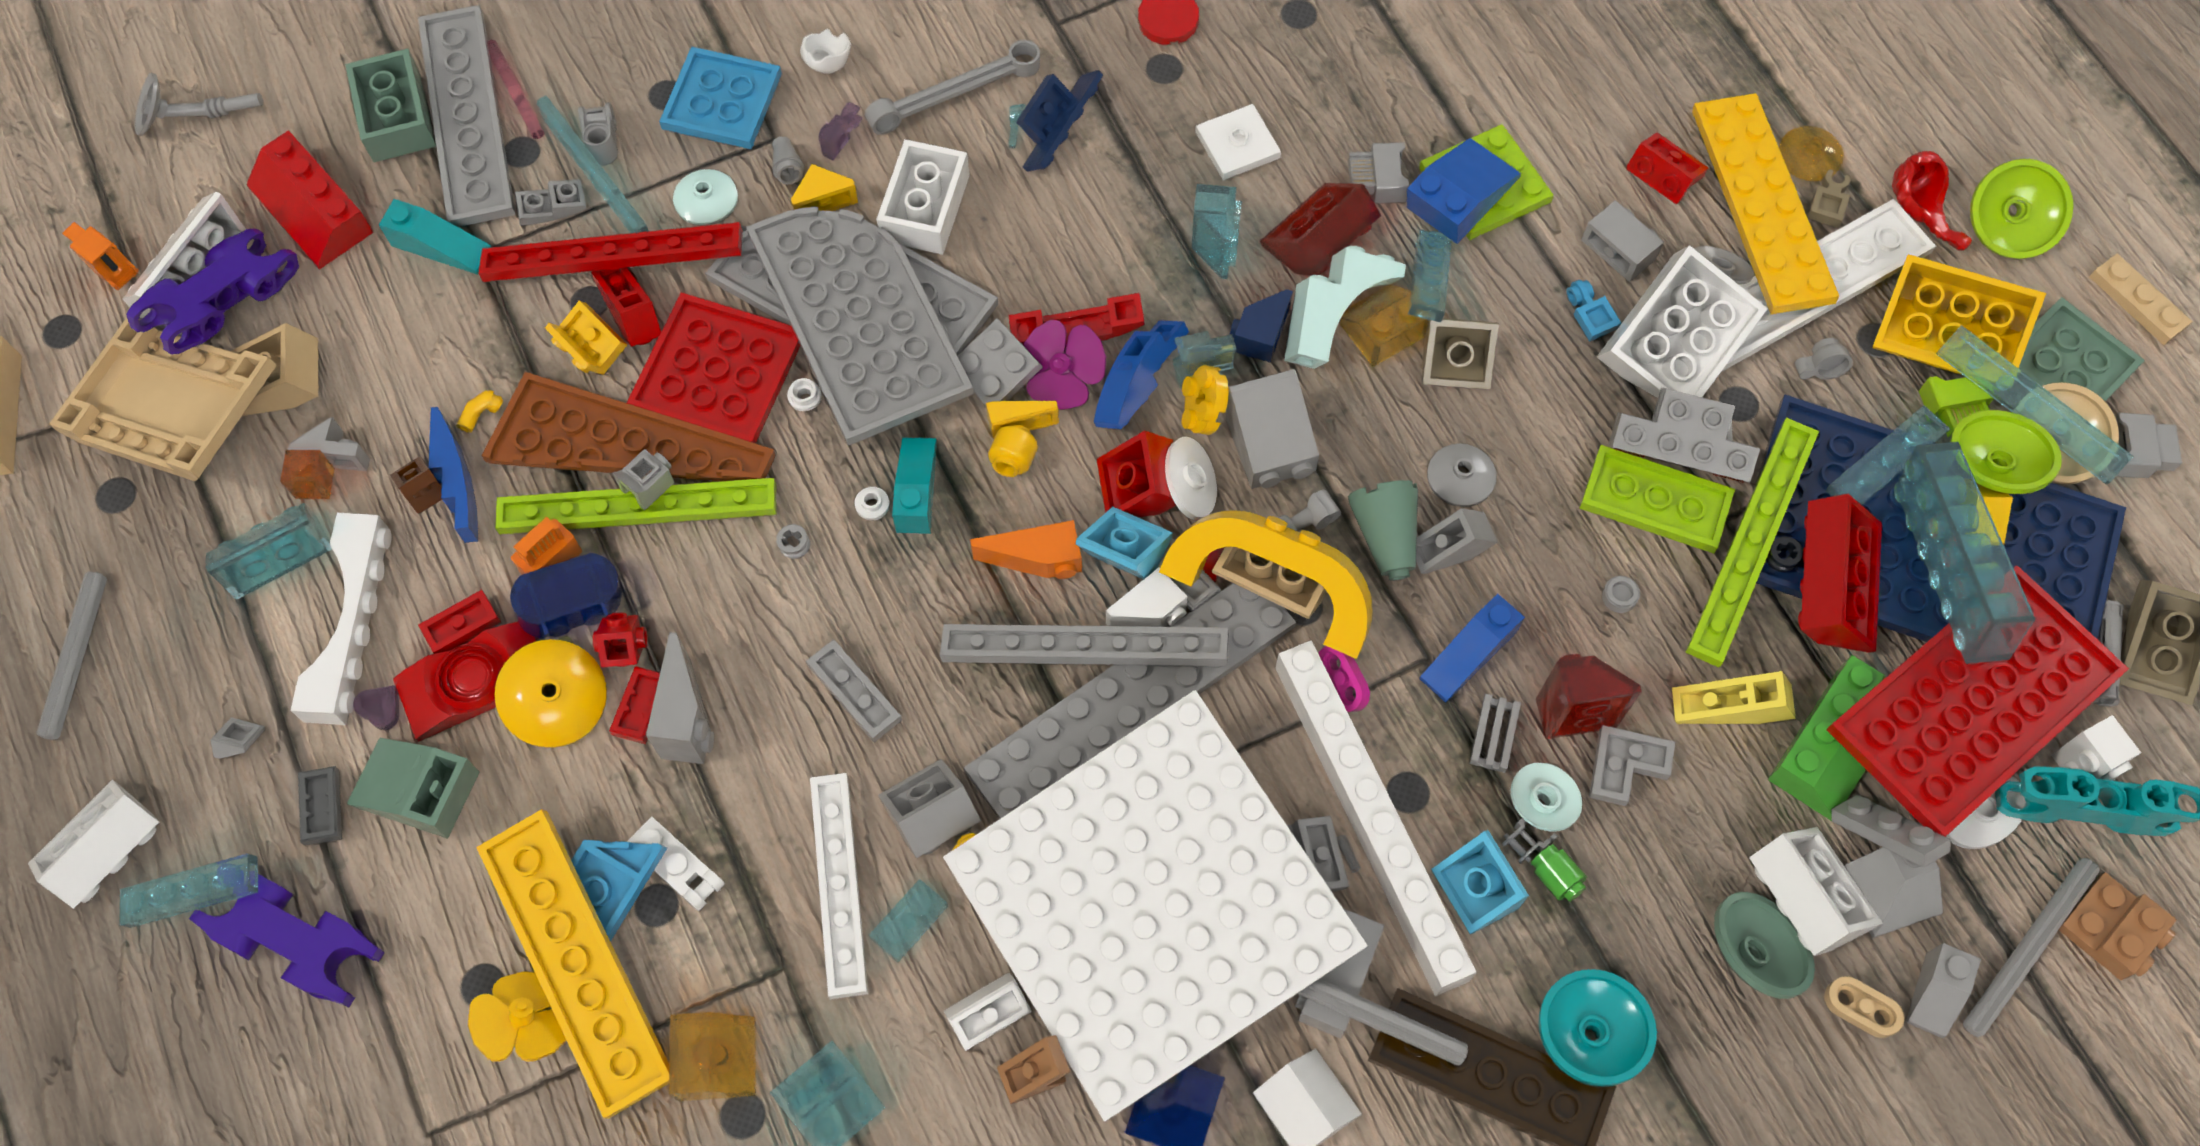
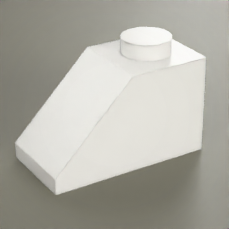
(1150, 603)

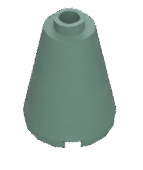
(1389, 525)

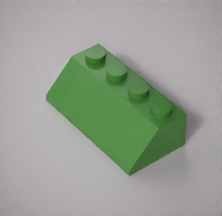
(1815, 763)

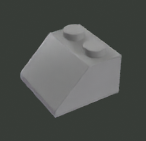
(930, 808)

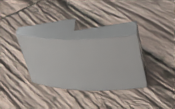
(554, 203)

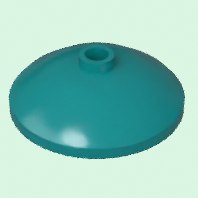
(1613, 1012)

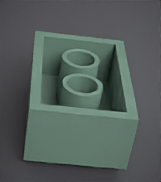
(390, 105)

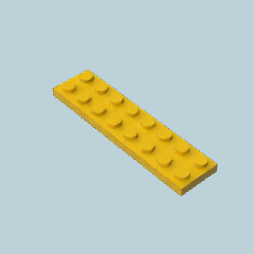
(1764, 204)
(575, 964)

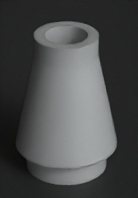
(786, 162)

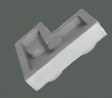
(1622, 754)

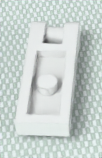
(679, 865)

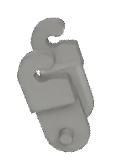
(1525, 855)

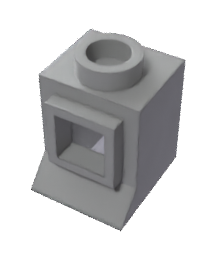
(645, 477)

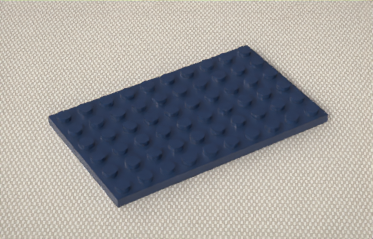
(2052, 534)

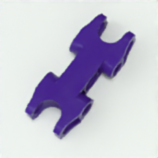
(200, 301)
(312, 950)

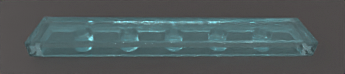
(590, 167)
(2028, 398)

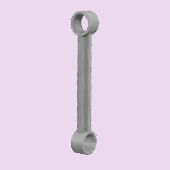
(887, 115)

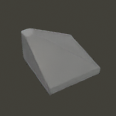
(235, 737)

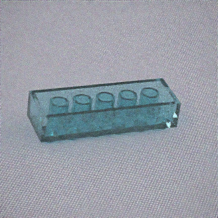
(1963, 553)

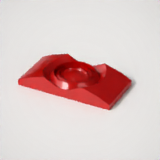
(457, 682)

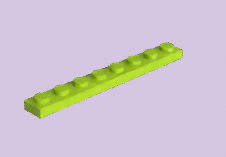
(616, 508)
(1752, 543)

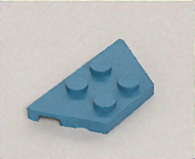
(615, 876)

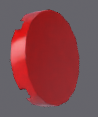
(1168, 20)

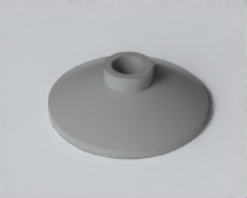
(1729, 263)
(1458, 487)

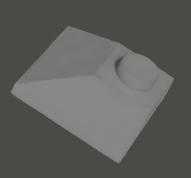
(1897, 889)

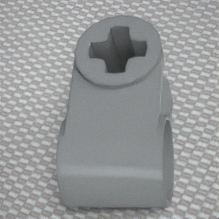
(599, 132)

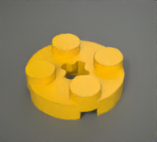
(1205, 397)

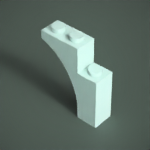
(1323, 300)

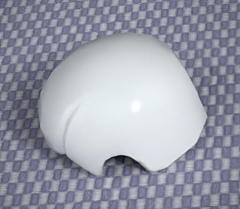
(825, 51)

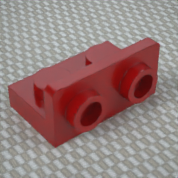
(1666, 167)

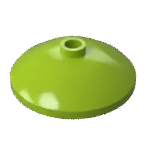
(2041, 203)
(2008, 451)

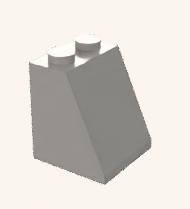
(1272, 429)

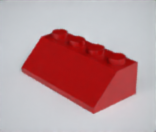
(306, 201)
(1841, 574)

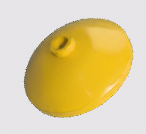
(554, 719)

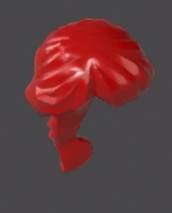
(1921, 191)

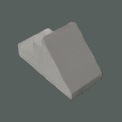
(339, 451)

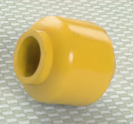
(1012, 450)

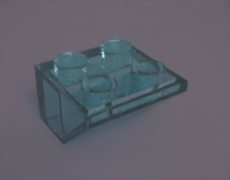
(1216, 227)
(827, 1098)

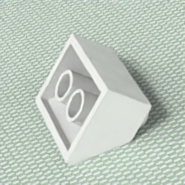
(93, 845)
(1814, 890)

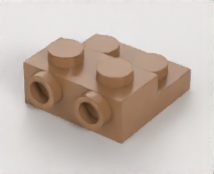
(2118, 927)

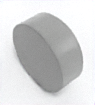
(1621, 594)

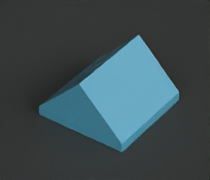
(1126, 542)
(1480, 883)

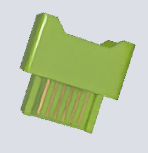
(1953, 399)

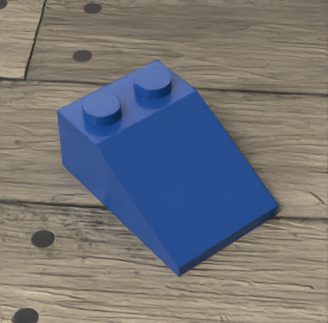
(1460, 189)

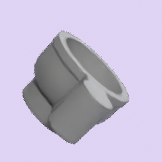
(1827, 362)

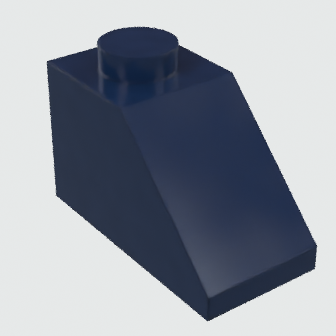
(1262, 326)

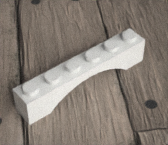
(327, 686)

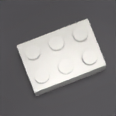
(924, 195)

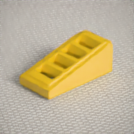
(1026, 413)

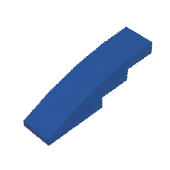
(451, 470)

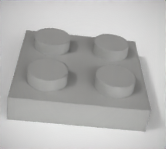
(997, 363)

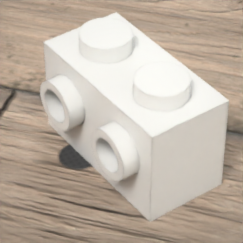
(2099, 750)

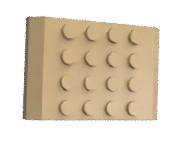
(161, 404)

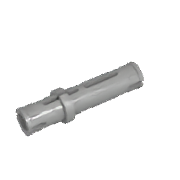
(2111, 637)

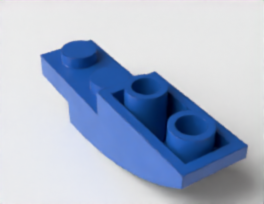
(1132, 373)

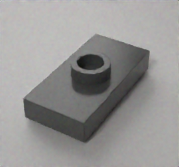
(319, 806)

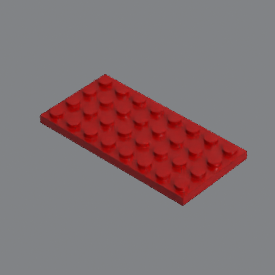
(1957, 731)

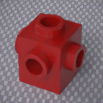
(619, 640)

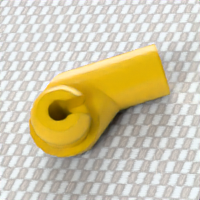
(475, 407)

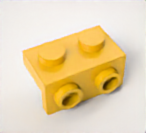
(587, 339)

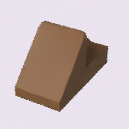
(1034, 1070)

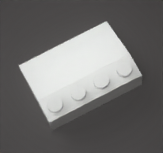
(1683, 328)

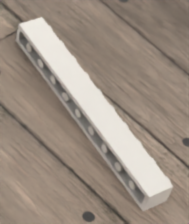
(1375, 820)

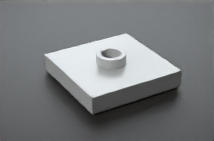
(1238, 142)

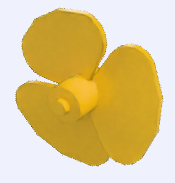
(511, 1020)

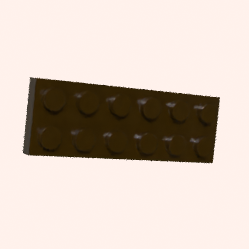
(1497, 1077)

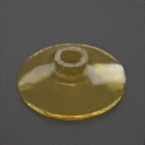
(1811, 153)

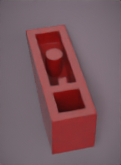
(628, 305)

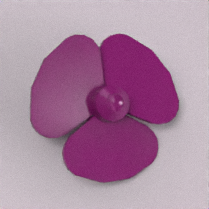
(1062, 372)

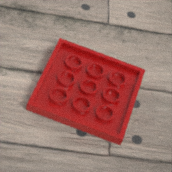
(716, 367)

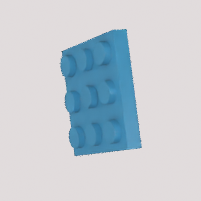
(721, 97)

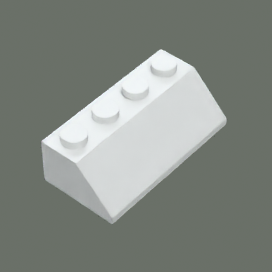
(187, 248)

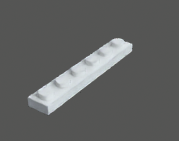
(838, 886)

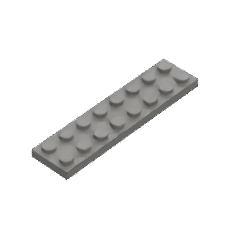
(466, 117)

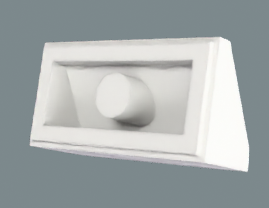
(987, 1011)

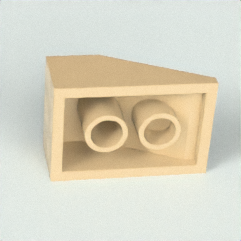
(296, 369)

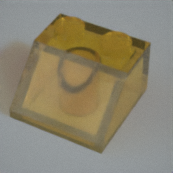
(1382, 324)
(712, 1056)

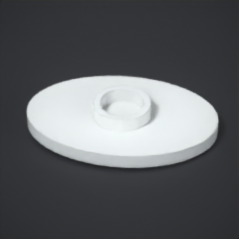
(1190, 478)
(1987, 824)

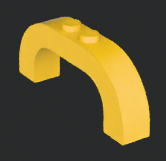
(1286, 547)

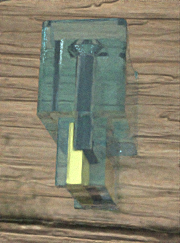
(1201, 350)

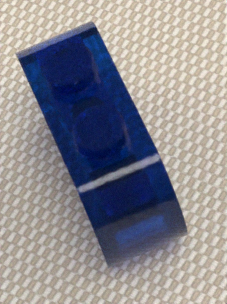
(566, 595)

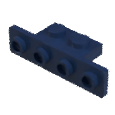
(1052, 114)

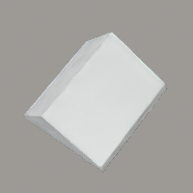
(1306, 1101)

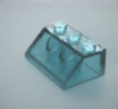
(268, 551)

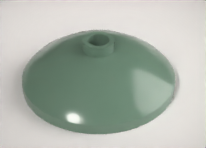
(1763, 946)

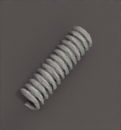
(1342, 845)

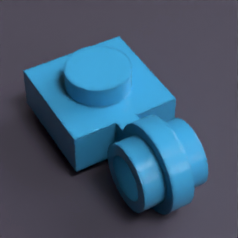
(1594, 317)

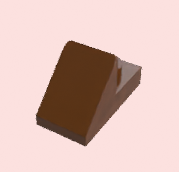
(418, 485)

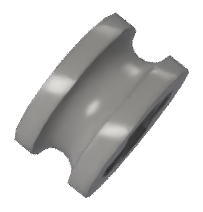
(796, 531)

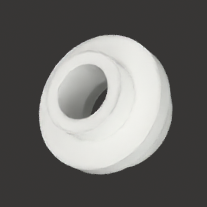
(801, 387)
(875, 511)

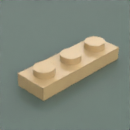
(2140, 299)

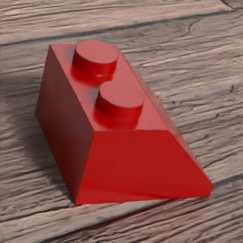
(1135, 476)

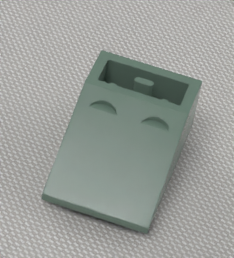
(415, 785)

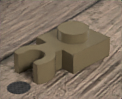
(1829, 201)

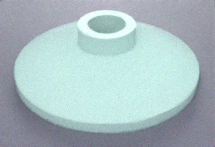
(709, 206)
(1554, 788)

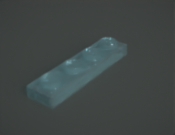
(1430, 276)
(1888, 457)
(189, 890)

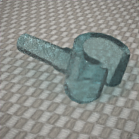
(1014, 113)

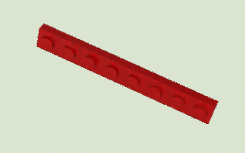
(611, 252)

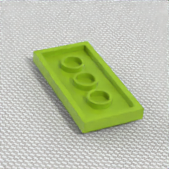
(1657, 499)

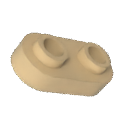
(1863, 1005)

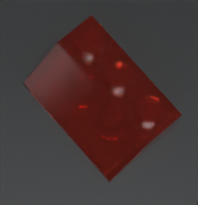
(1322, 227)
(1584, 696)

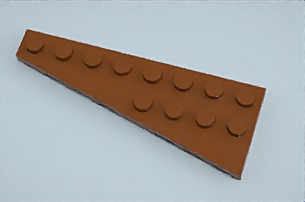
(584, 431)

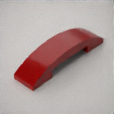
(1108, 321)

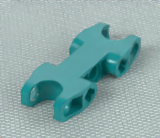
(2075, 795)

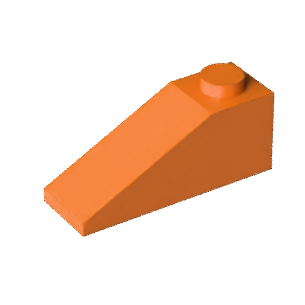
(1038, 551)

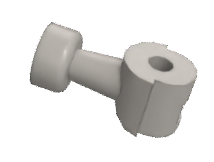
(1319, 511)

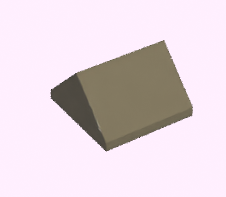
(1459, 353)

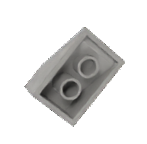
(678, 716)

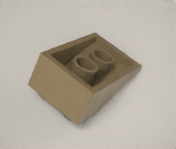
(2163, 642)

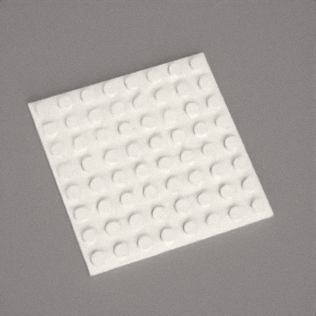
(1153, 904)

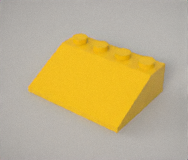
(1939, 298)

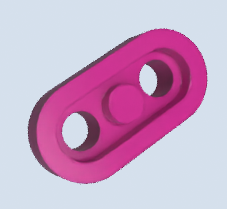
(1346, 679)

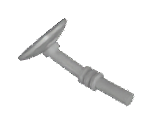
(153, 106)

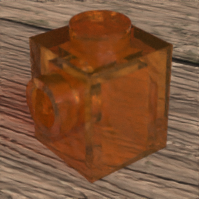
(307, 474)

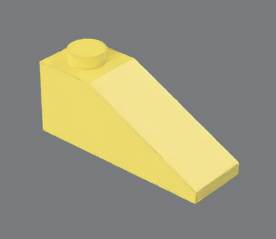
(1736, 700)

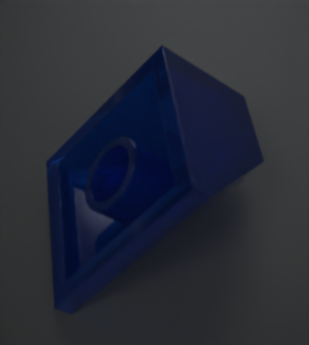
(1177, 1109)

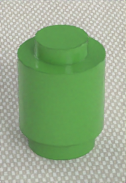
(1559, 873)

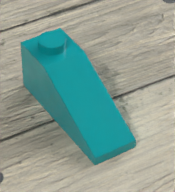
(431, 236)
(914, 486)

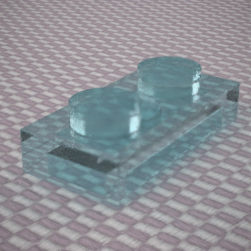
(908, 920)

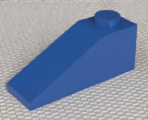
(1472, 647)

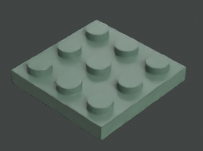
(2077, 351)

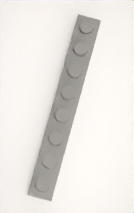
(1085, 644)

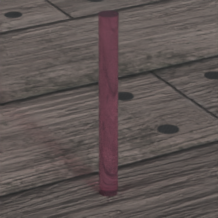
(514, 90)

